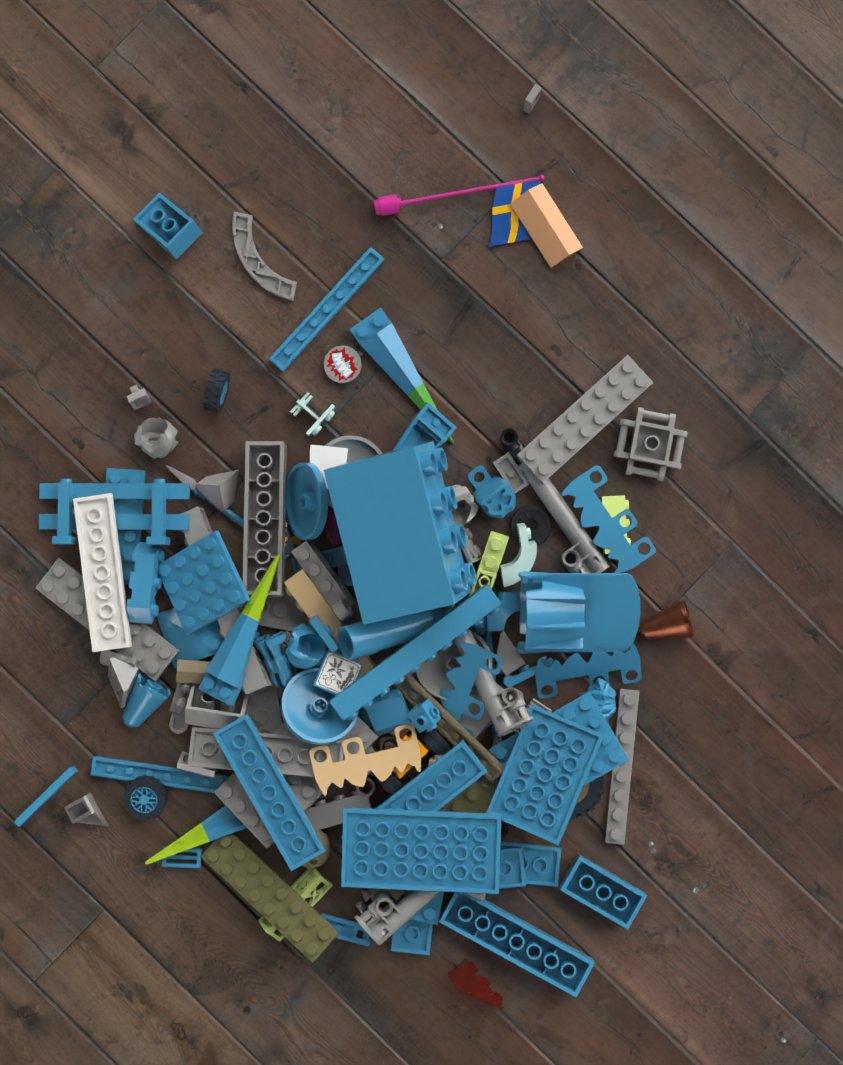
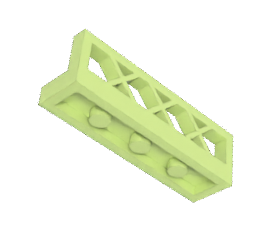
(306, 888)

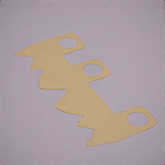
(357, 765)

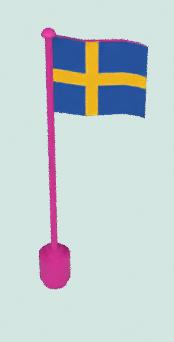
(505, 223)

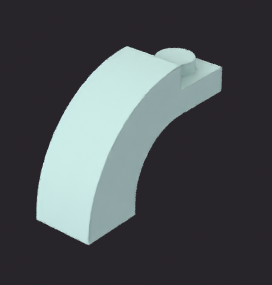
(523, 561)

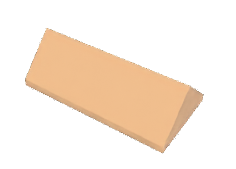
(546, 225)

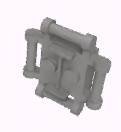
(650, 443)

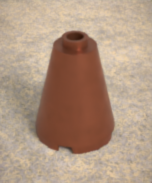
(669, 623)

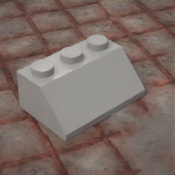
(212, 713)

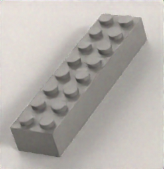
(264, 514)

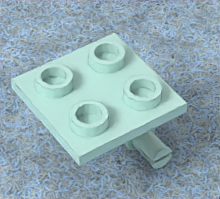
(316, 427)

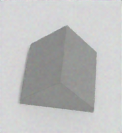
(122, 679)

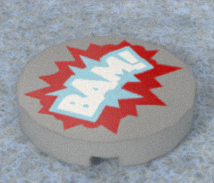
(342, 364)

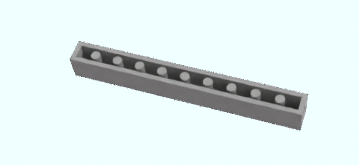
(256, 676)

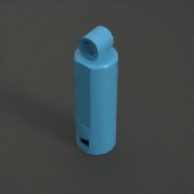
(368, 639)

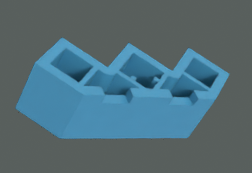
(144, 583)

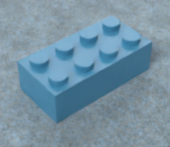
(602, 891)

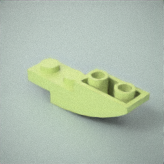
(490, 560)

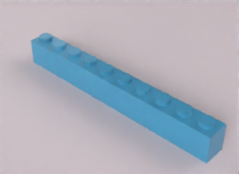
(414, 652)

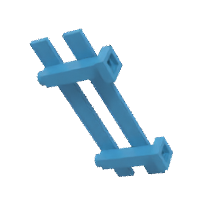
(157, 522)

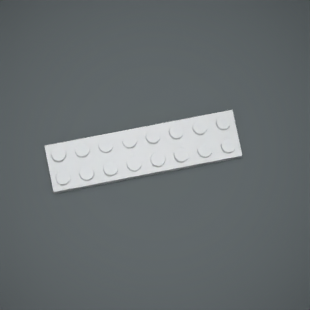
(102, 572)

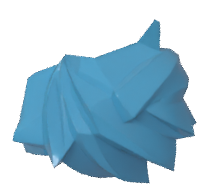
(305, 647)
(604, 697)

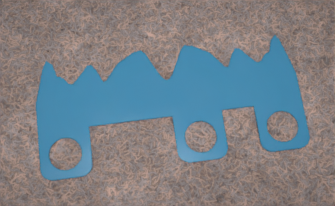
(610, 531)
(598, 665)
(463, 681)

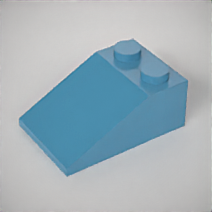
(168, 225)

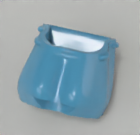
(493, 494)

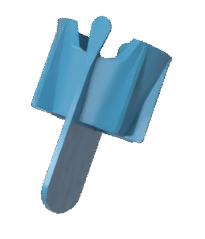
(578, 612)

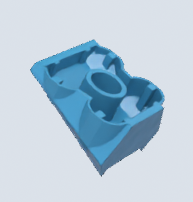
(388, 712)

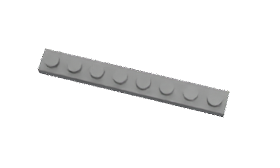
(621, 775)

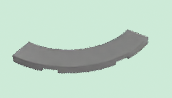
(254, 264)

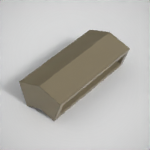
(191, 671)

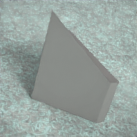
(220, 488)
(85, 811)

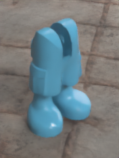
(276, 663)

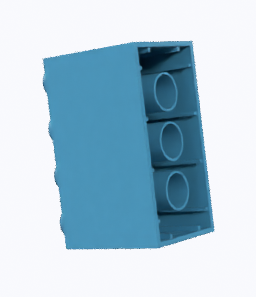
(400, 532)

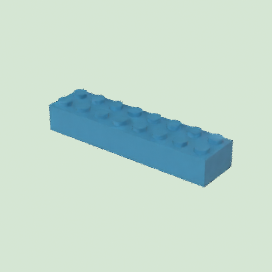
(517, 941)

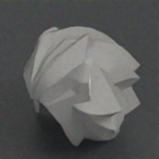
(156, 437)
(466, 506)

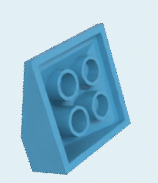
(194, 646)

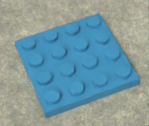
(202, 583)

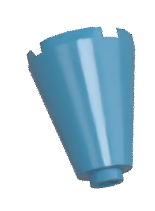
(144, 700)

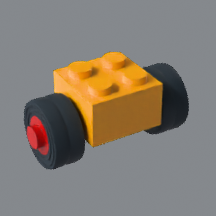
(434, 741)

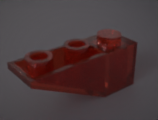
(472, 984)

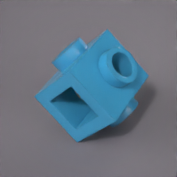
(424, 716)

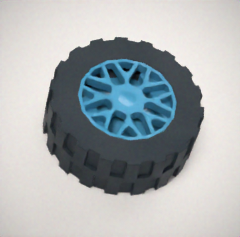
(216, 390)
(145, 797)

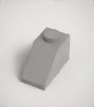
(511, 659)

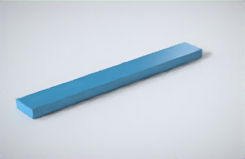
(326, 309)
(168, 775)

